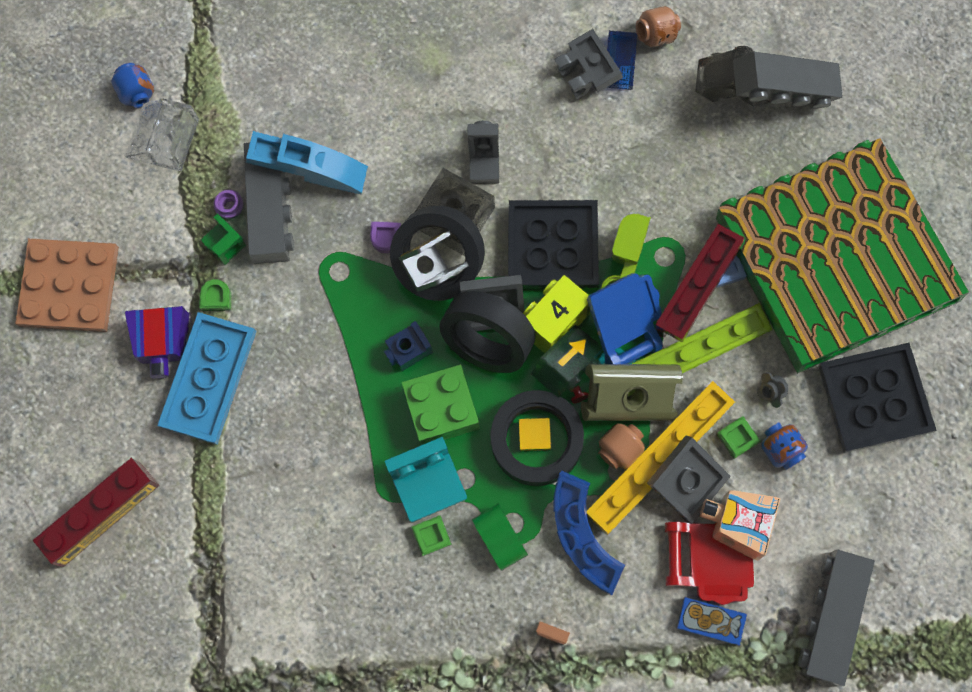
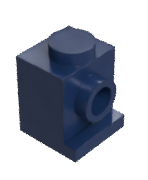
(419, 347)

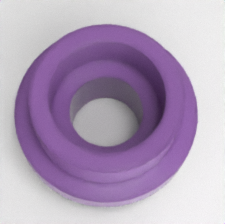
(228, 196)

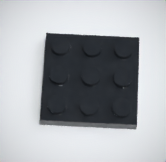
(553, 241)
(876, 397)

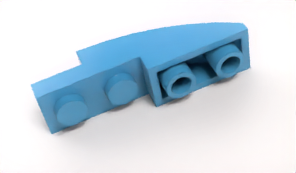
(307, 159)

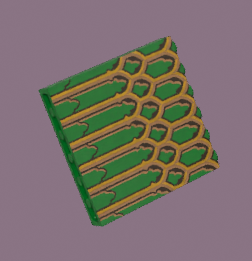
(841, 254)

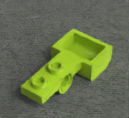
(628, 244)

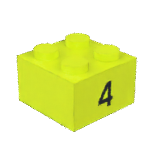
(557, 312)

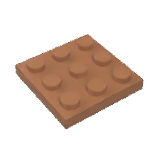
(67, 285)

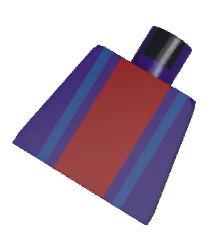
(158, 337)

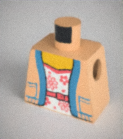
(743, 521)

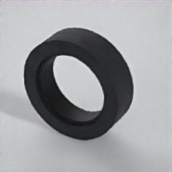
(458, 225)
(495, 314)
(536, 401)

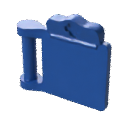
(624, 313)

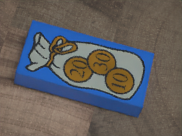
(711, 621)

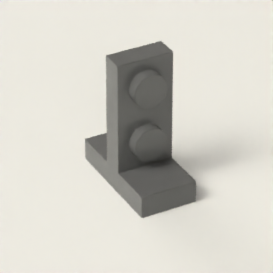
(483, 152)

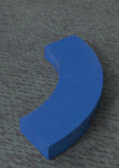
(577, 536)

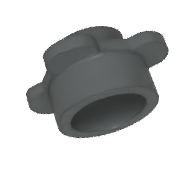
(773, 389)

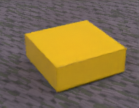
(534, 434)

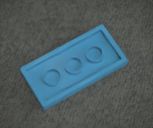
(207, 378)

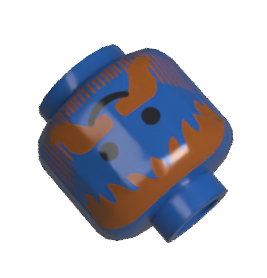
(132, 85)
(784, 446)

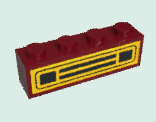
(96, 513)

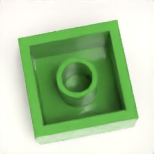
(441, 405)

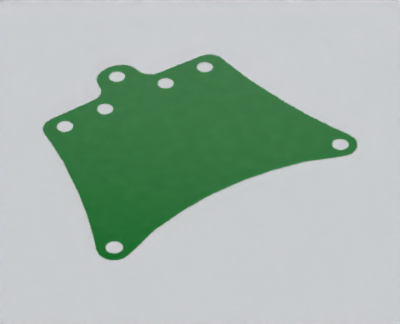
(377, 306)

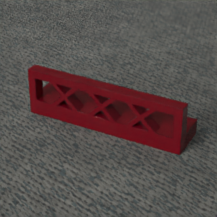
(699, 283)

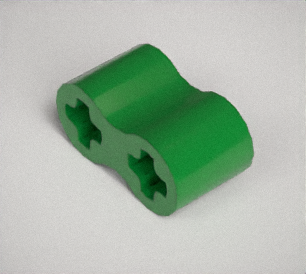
(499, 537)

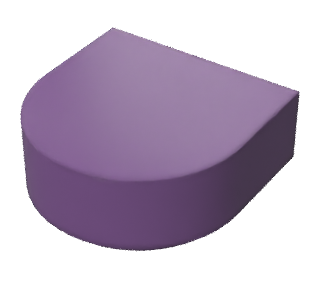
(382, 235)

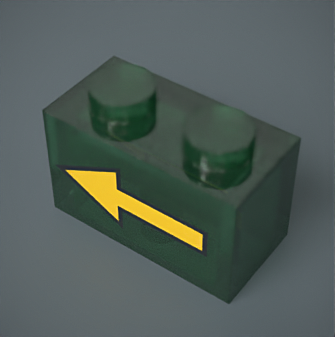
(567, 361)

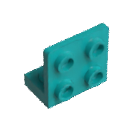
(426, 479)

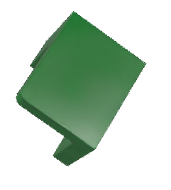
(223, 240)

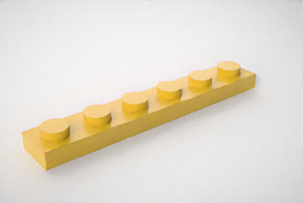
(632, 484)

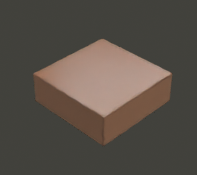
(552, 633)

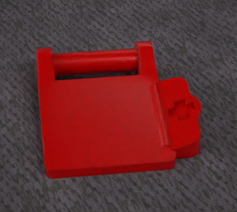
(715, 568)

